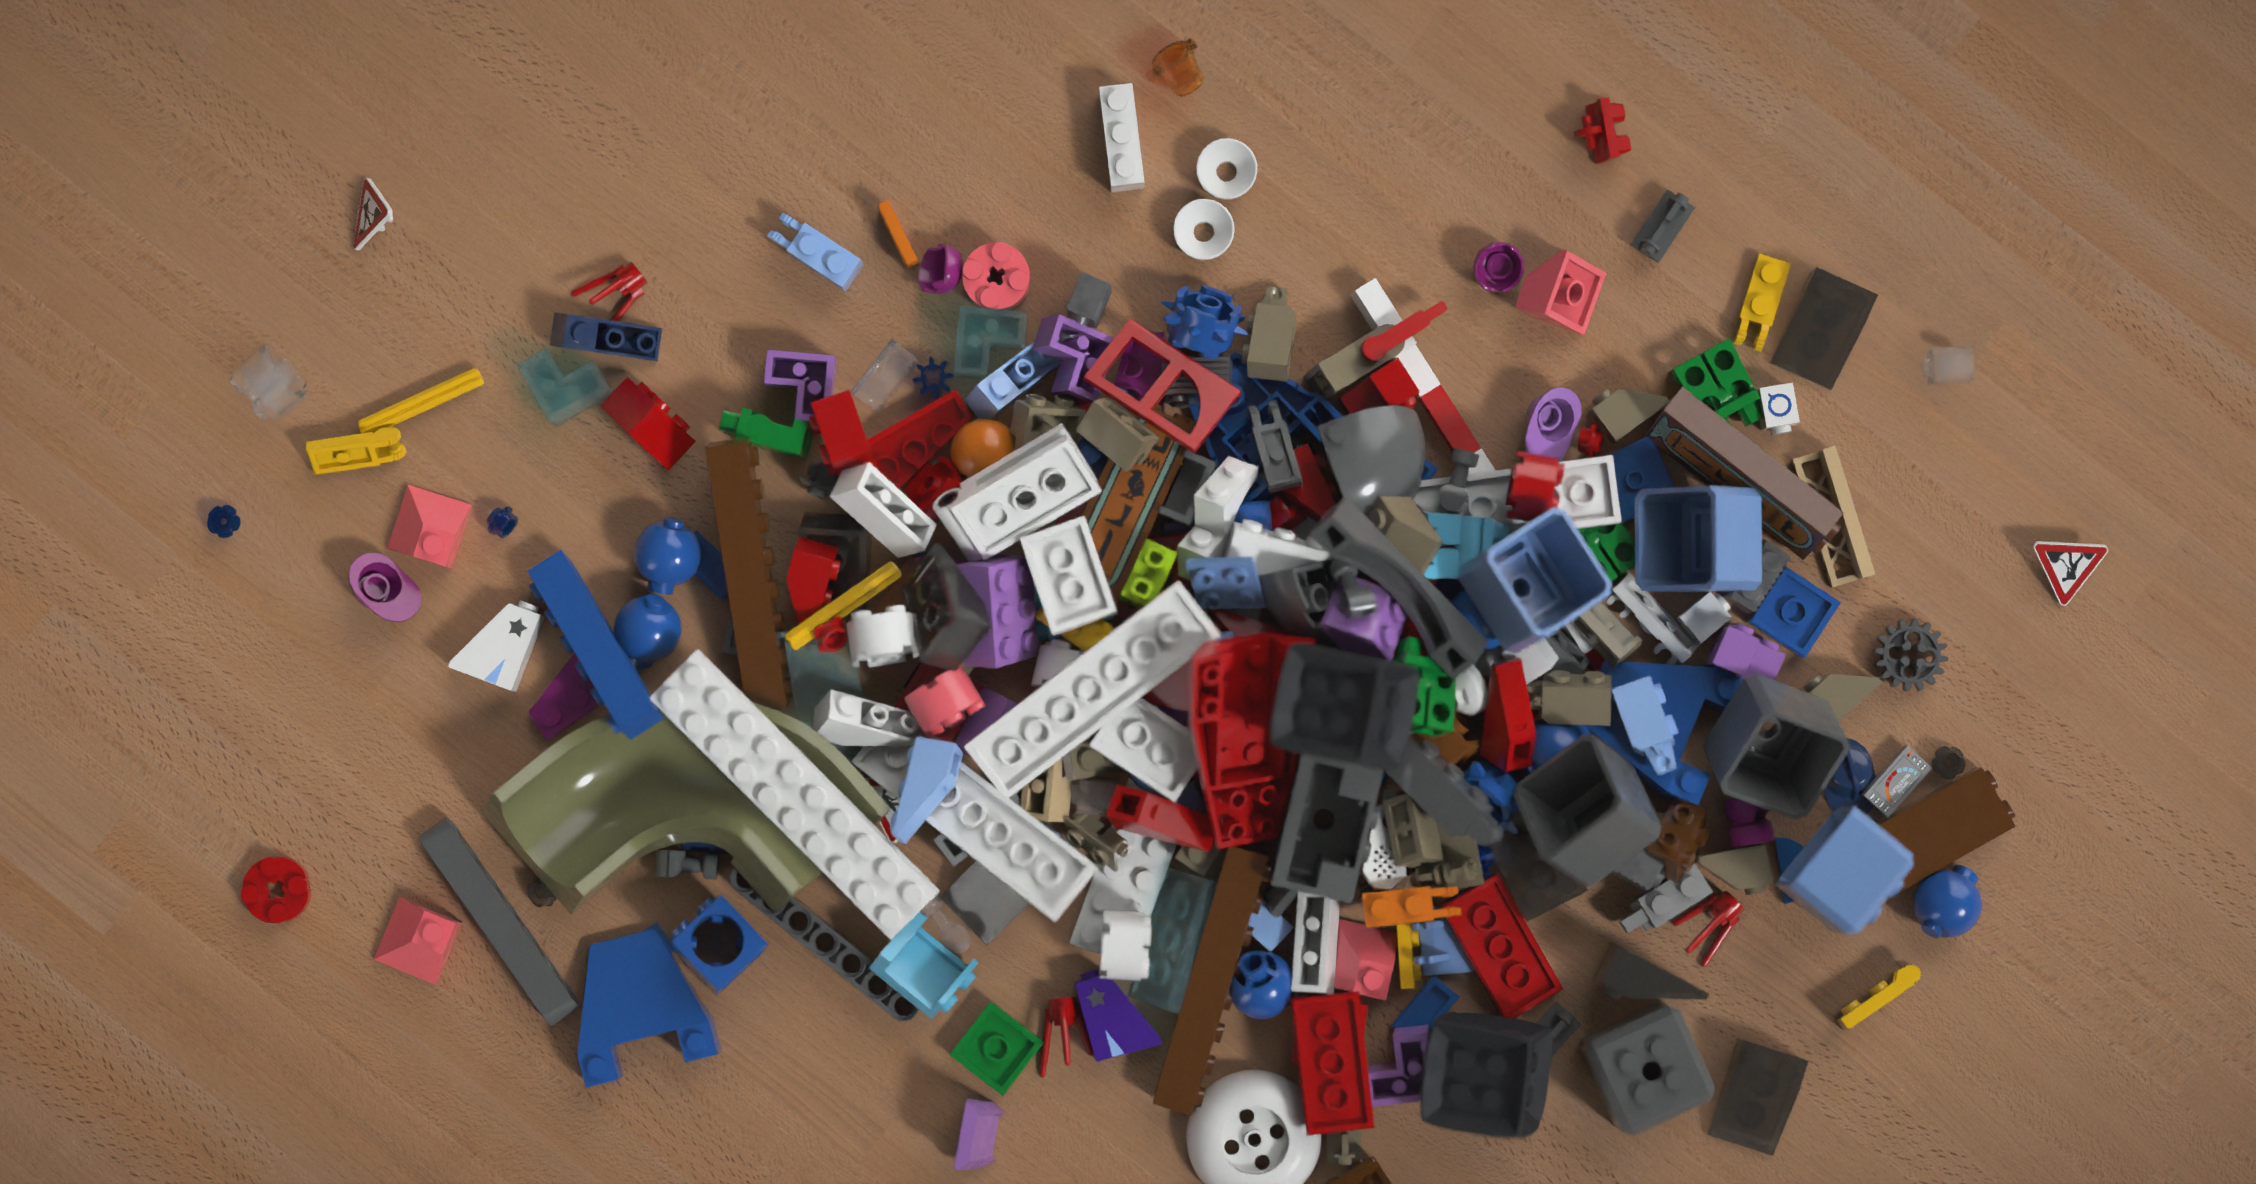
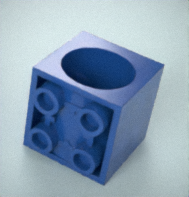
(715, 974)

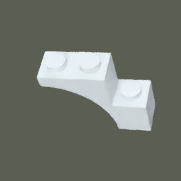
(1215, 511)

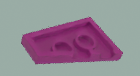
(1139, 371)
(563, 701)

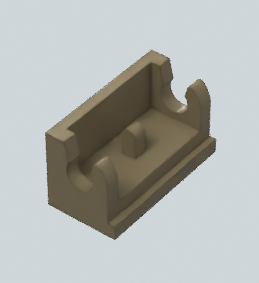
(1117, 433)
(1606, 634)
(1411, 832)

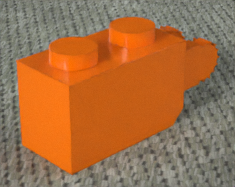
(1406, 906)

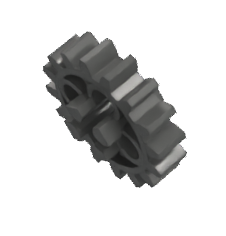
(1922, 670)

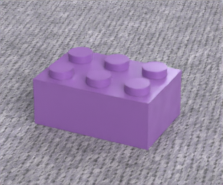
(1008, 596)

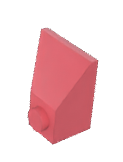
(1562, 292)
(429, 526)
(417, 940)
(1364, 959)

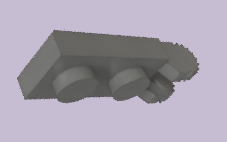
(1275, 450)

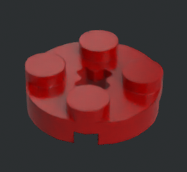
(931, 483)
(257, 894)

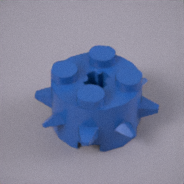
(1203, 321)
(1498, 788)

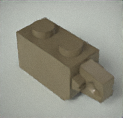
(1271, 337)
(1572, 698)

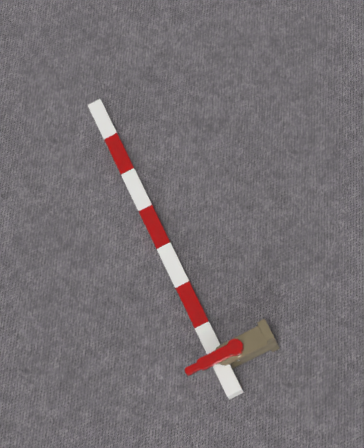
(1394, 339)

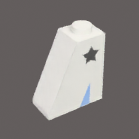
(502, 646)

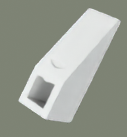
(1272, 549)
(863, 722)

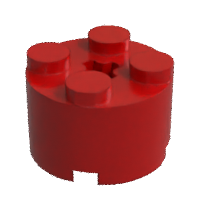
(1533, 486)

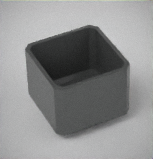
(1779, 766)
(1587, 811)
(1616, 1062)

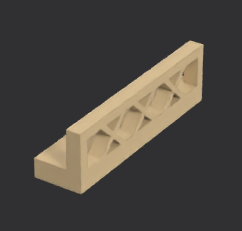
(1849, 522)

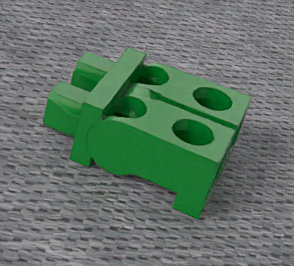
(1720, 382)
(767, 435)
(1615, 544)
(1435, 691)

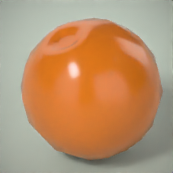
(980, 445)

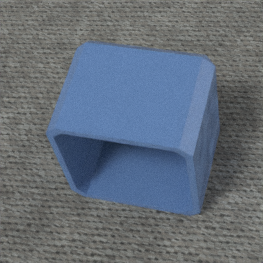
(1698, 539)
(1553, 567)
(1846, 871)

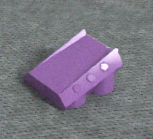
(977, 1135)

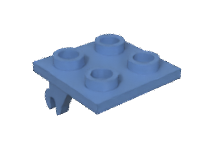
(1226, 582)
(1440, 949)

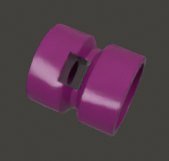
(1748, 823)

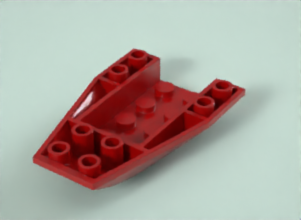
(1230, 725)

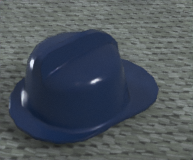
(1851, 779)

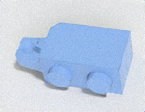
(1646, 723)

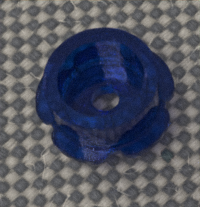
(214, 521)
(502, 522)

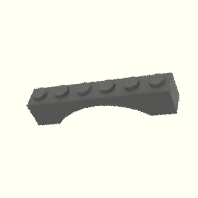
(1445, 631)

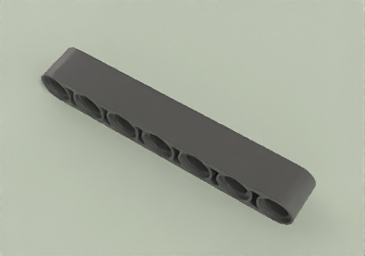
(499, 921)
(832, 958)

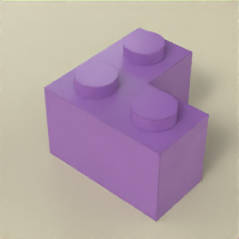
(1076, 349)
(807, 373)
(1744, 654)
(1401, 1080)

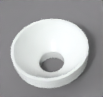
(1227, 151)
(1204, 212)
(1470, 692)

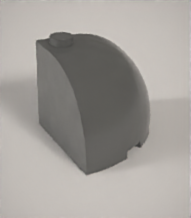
(1375, 454)
(1299, 600)

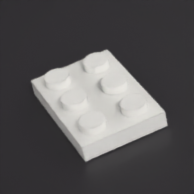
(1068, 575)
(1149, 748)

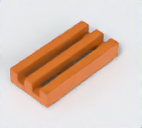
(898, 234)

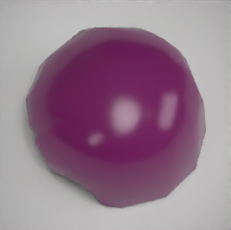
(1498, 267)
(940, 270)

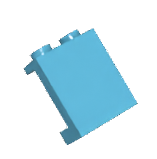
(923, 969)

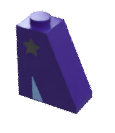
(1112, 1018)

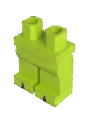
(1148, 574)

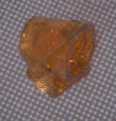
(1177, 67)

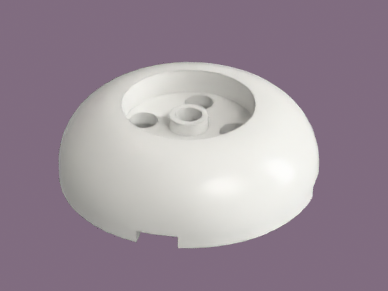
(1217, 1120)

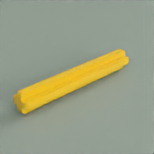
(422, 401)
(844, 604)

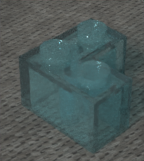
(980, 331)
(563, 395)

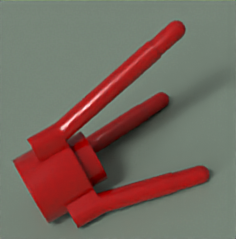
(625, 279)
(1724, 912)
(1063, 1013)

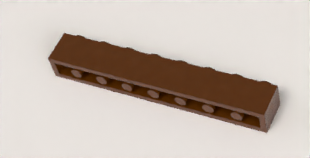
(749, 572)
(1211, 978)

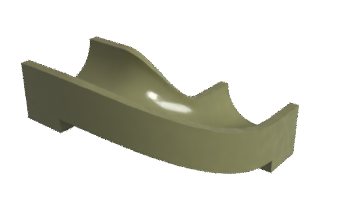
(610, 799)

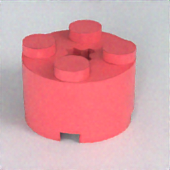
(1002, 259)
(944, 702)

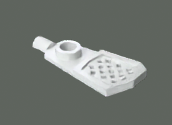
(1381, 838)

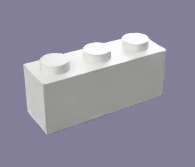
(1121, 137)
(883, 510)
(1315, 945)

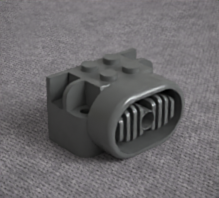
(1327, 856)

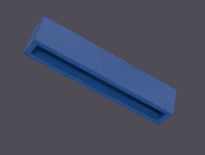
(595, 645)

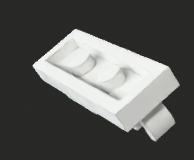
(1654, 620)

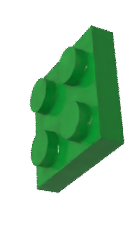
(996, 1048)

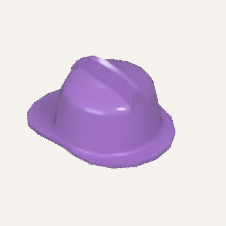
(1552, 422)

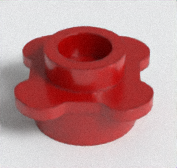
(1590, 440)
(831, 635)

